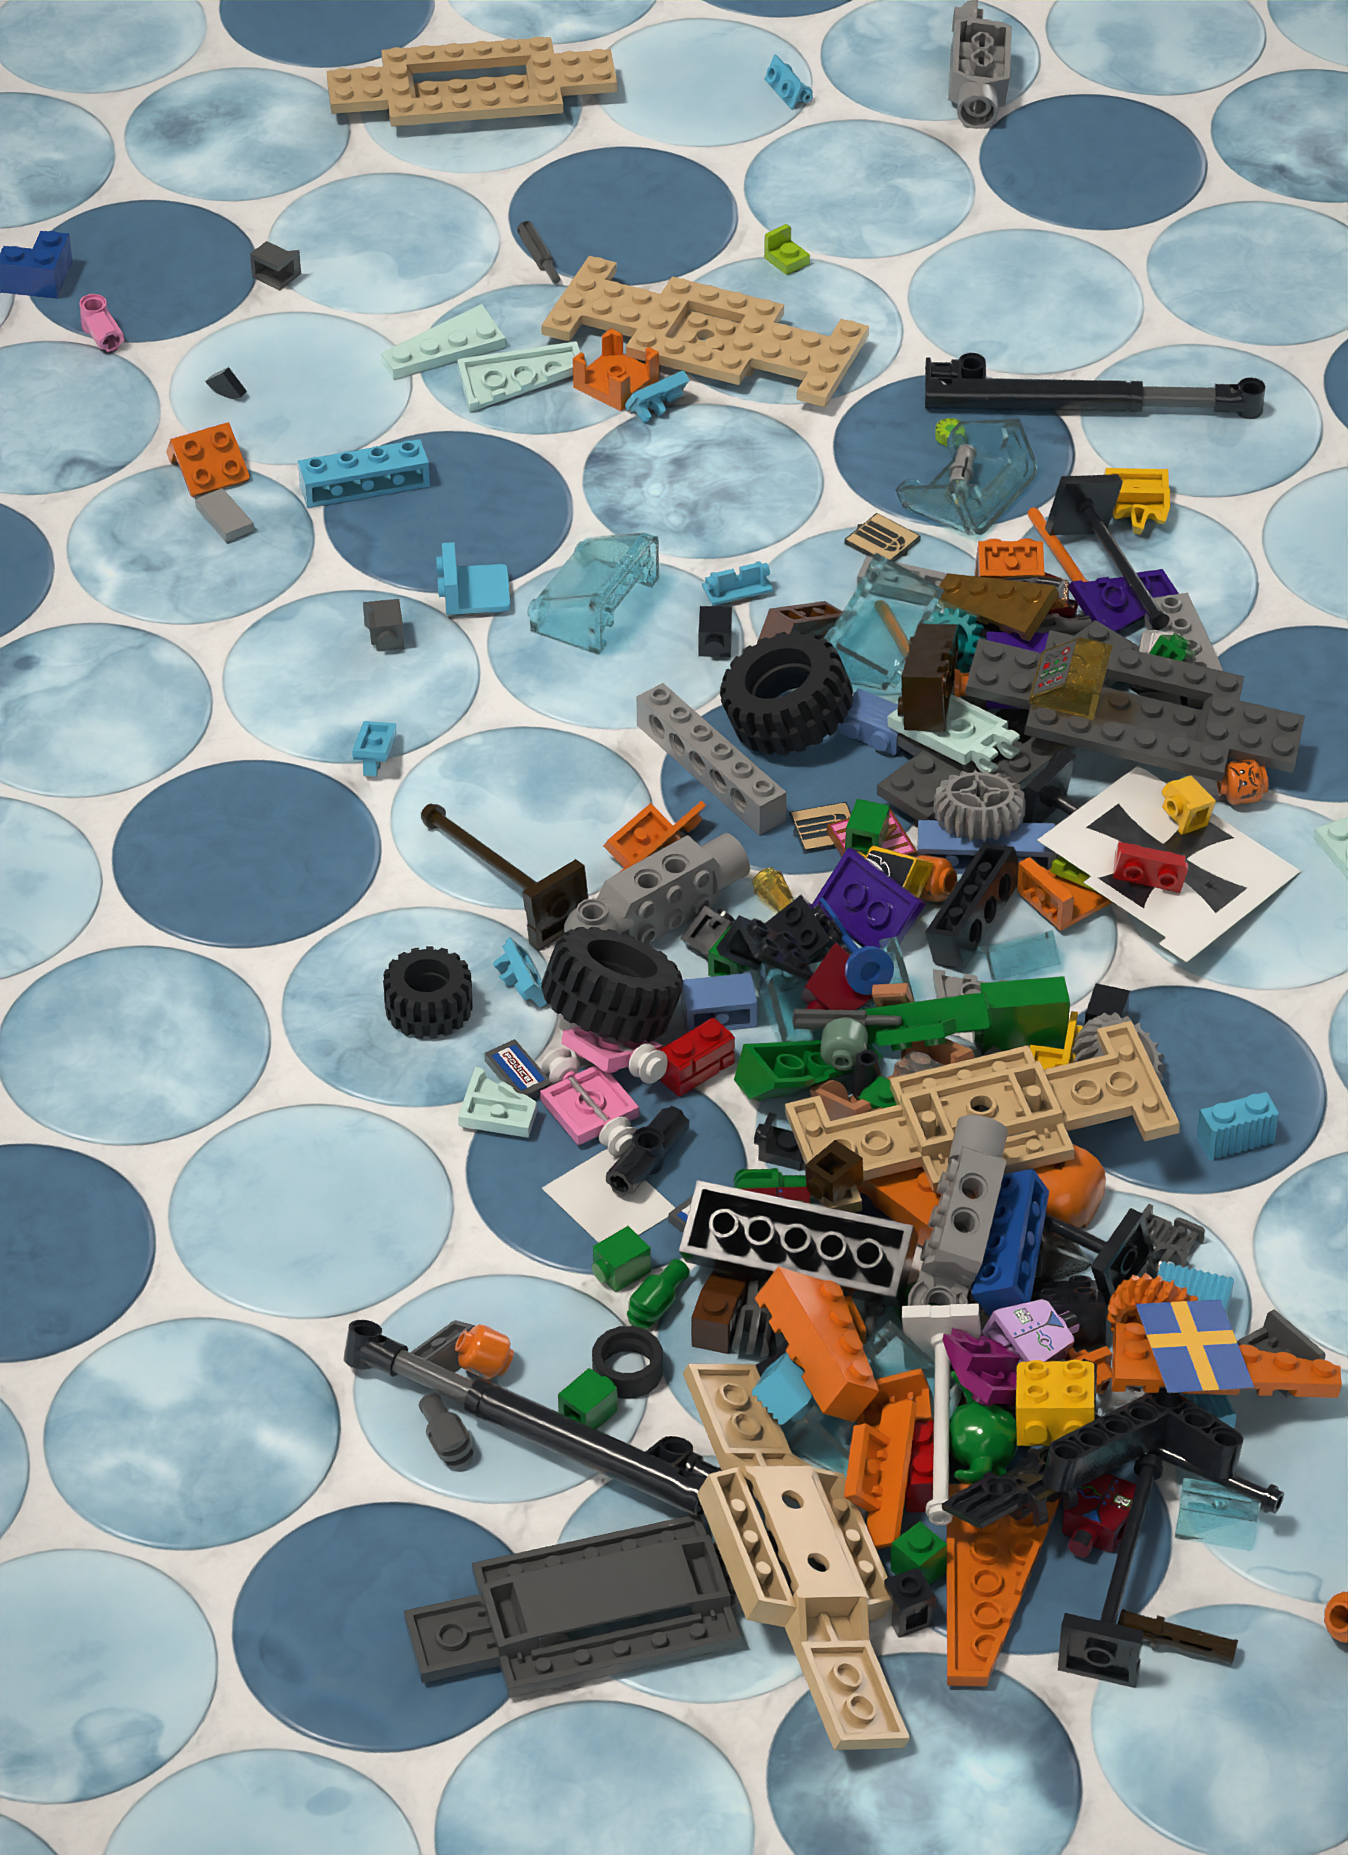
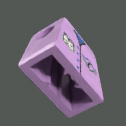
(1033, 1331)

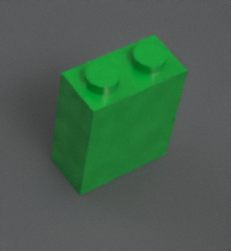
(1025, 1014)

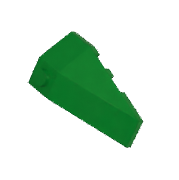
(784, 1068)

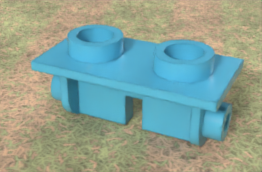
(786, 83)
(727, 586)

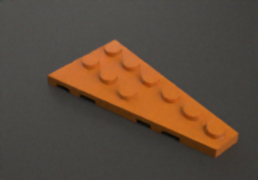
(1136, 1366)
(984, 1588)

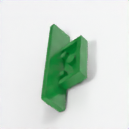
(930, 1020)

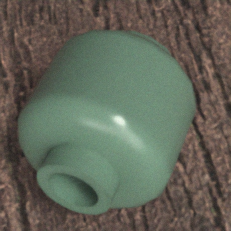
(842, 1043)

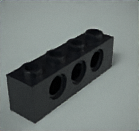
(973, 905)

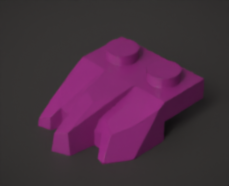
(983, 1367)

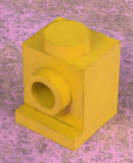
(1188, 804)

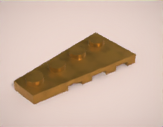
(1006, 603)

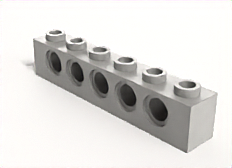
(711, 759)

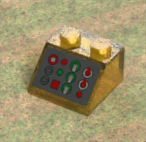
(1071, 677)

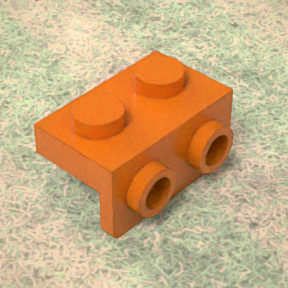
(897, 1388)

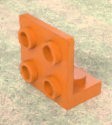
(208, 459)
(1009, 558)
(1056, 897)

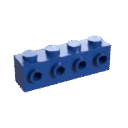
(1013, 1243)

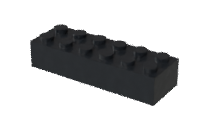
(759, 1232)

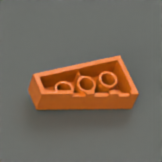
(904, 1198)
(821, 1340)

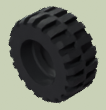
(794, 719)
(612, 984)

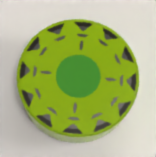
(944, 428)

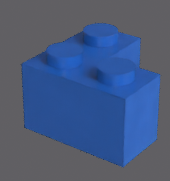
(39, 269)

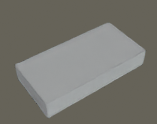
(224, 515)

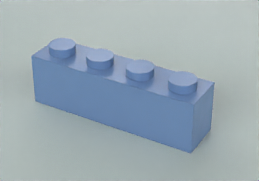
(960, 851)

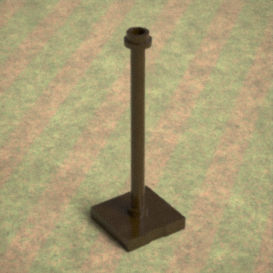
(545, 901)

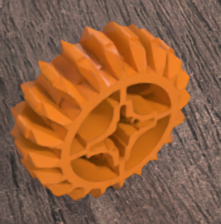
(1139, 1291)

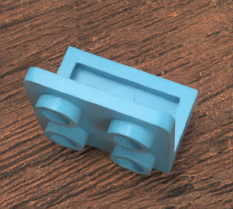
(471, 587)

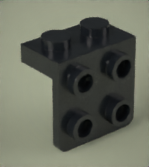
(808, 926)
(756, 944)
(1080, 1297)

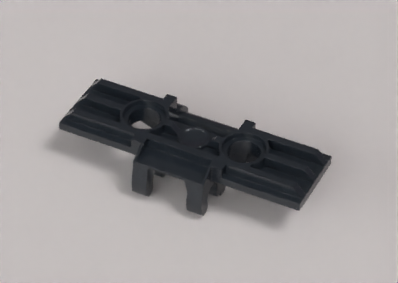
(1011, 1494)

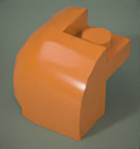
(1074, 1187)

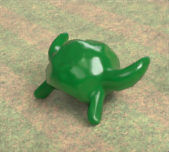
(981, 1438)

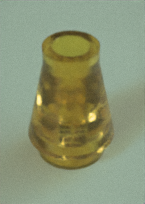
(772, 888)

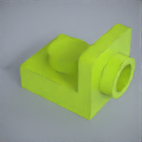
(783, 252)

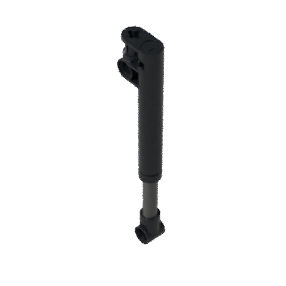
(965, 386)
(664, 1471)

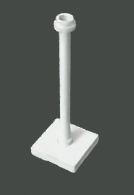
(926, 1328)

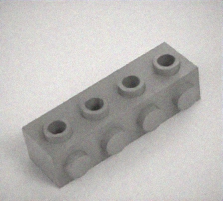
(1187, 623)

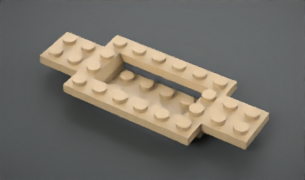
(411, 103)

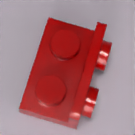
(1149, 867)

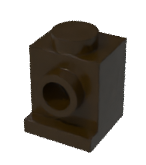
(833, 1172)

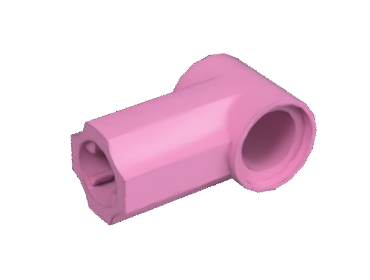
(99, 322)

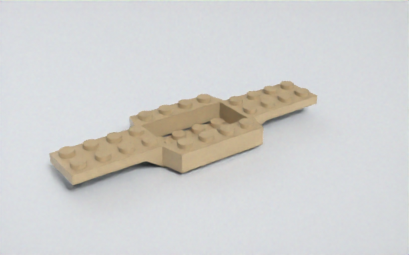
(829, 1608)

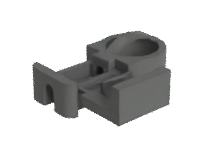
(1170, 1241)

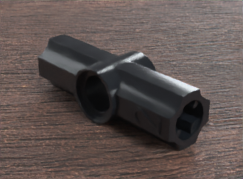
(647, 1151)

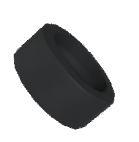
(623, 1340)

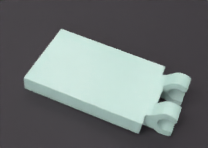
(967, 735)

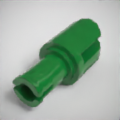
(766, 1179)
(656, 1295)

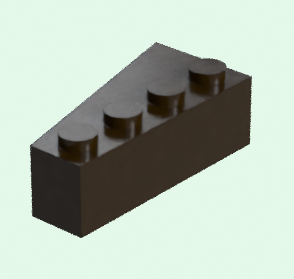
(928, 677)

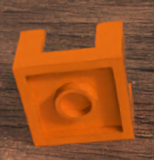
(614, 375)

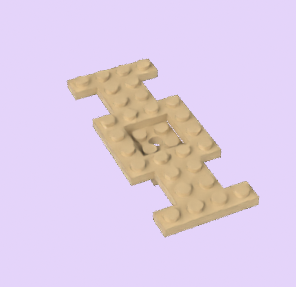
(729, 348)
(1017, 1095)

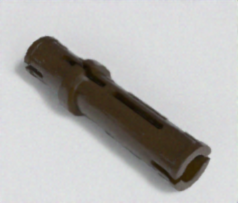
(1179, 1637)

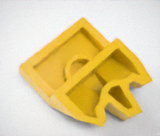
(1142, 496)

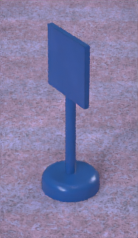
(866, 965)

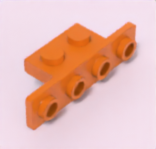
(648, 834)
(880, 1470)

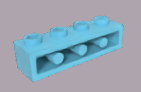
(363, 473)

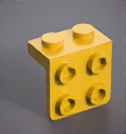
(1052, 1399)

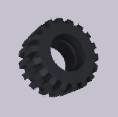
(428, 992)

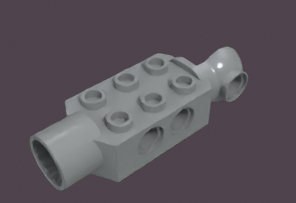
(978, 65)
(664, 889)
(963, 1213)

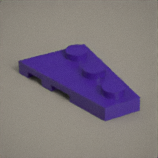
(1113, 600)

